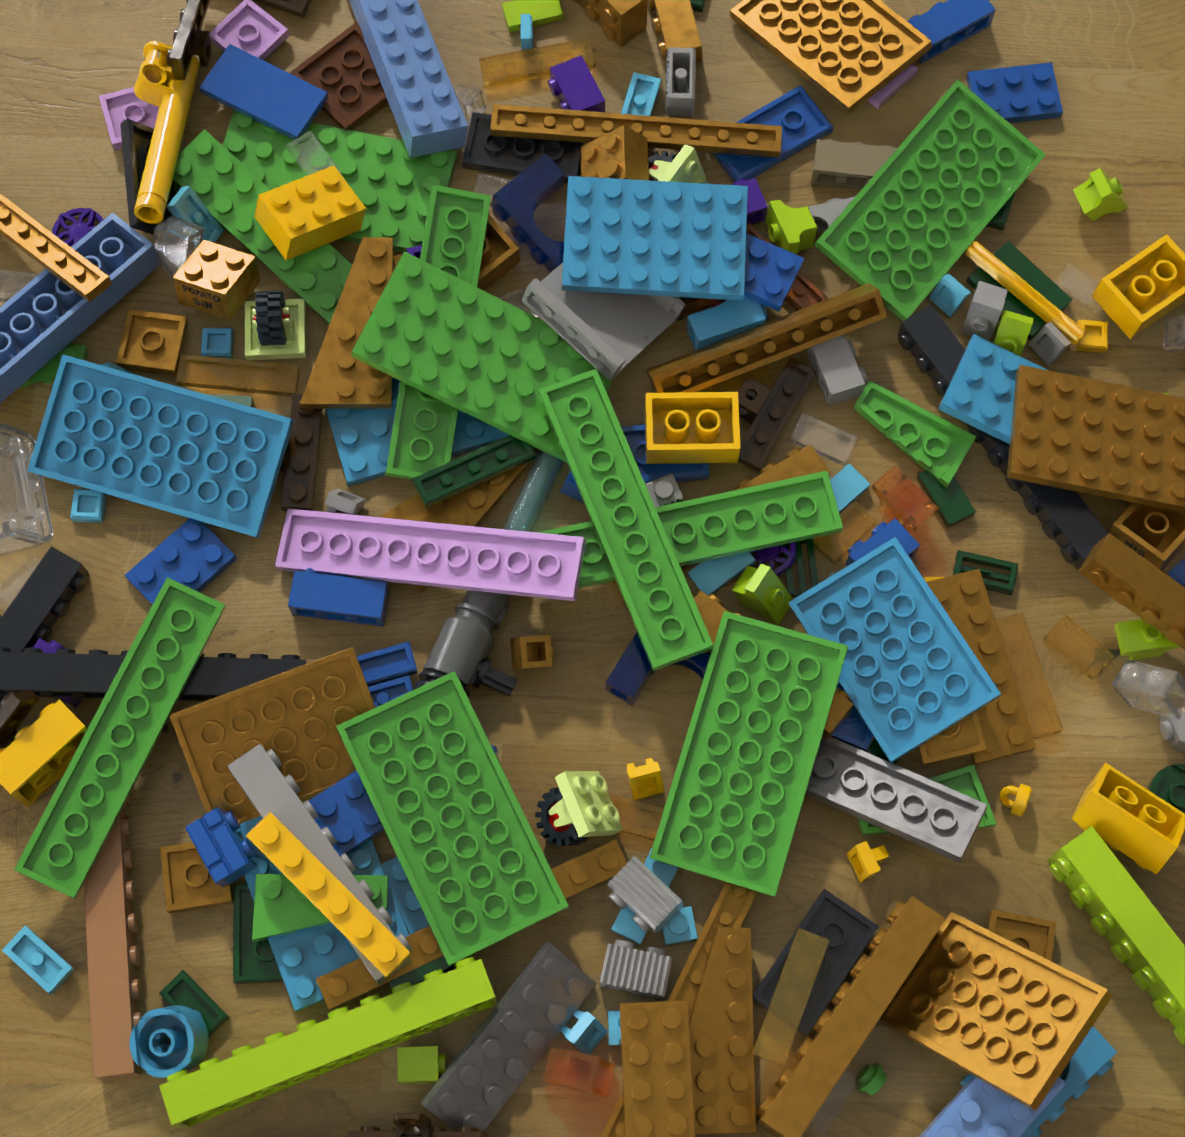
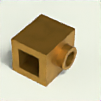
(532, 652)

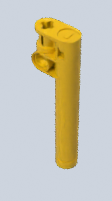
(173, 98)

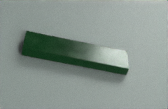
(472, 469)

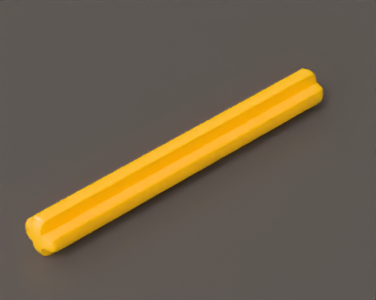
(1024, 292)

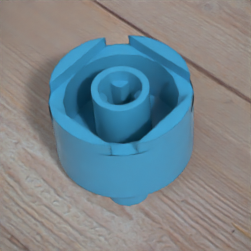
(187, 1036)

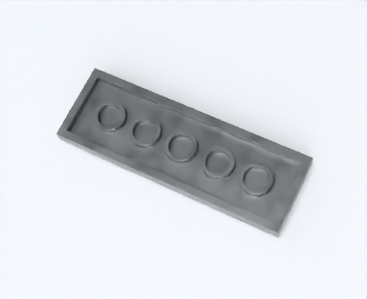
(895, 799)
(509, 1041)

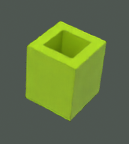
(420, 1064)

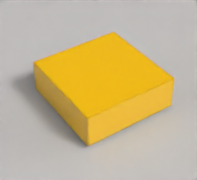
(1095, 337)

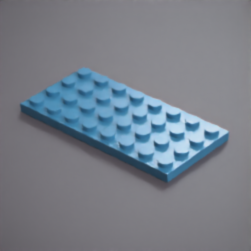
(161, 445)

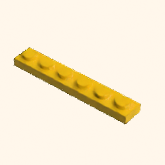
(328, 895)

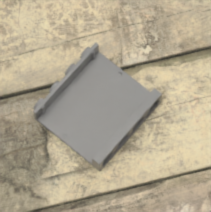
(602, 326)

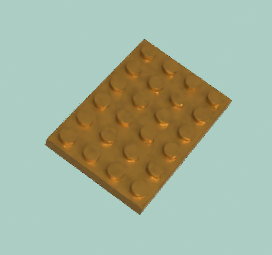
(835, 44)
(1098, 438)
(284, 713)
(995, 1009)

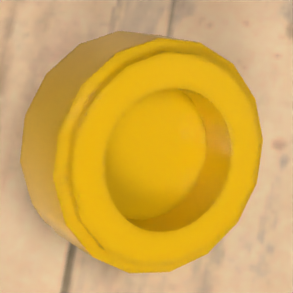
(1022, 797)

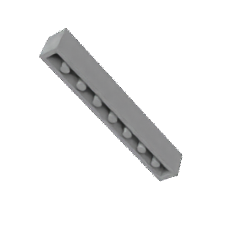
(271, 792)

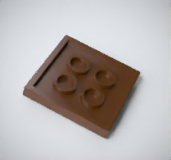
(348, 77)

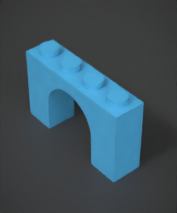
(724, 321)
(1090, 1058)

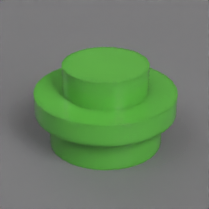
(871, 1079)

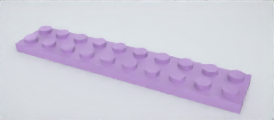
(432, 554)

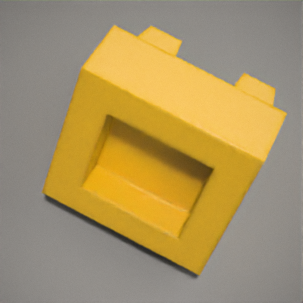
(645, 779)
(866, 860)

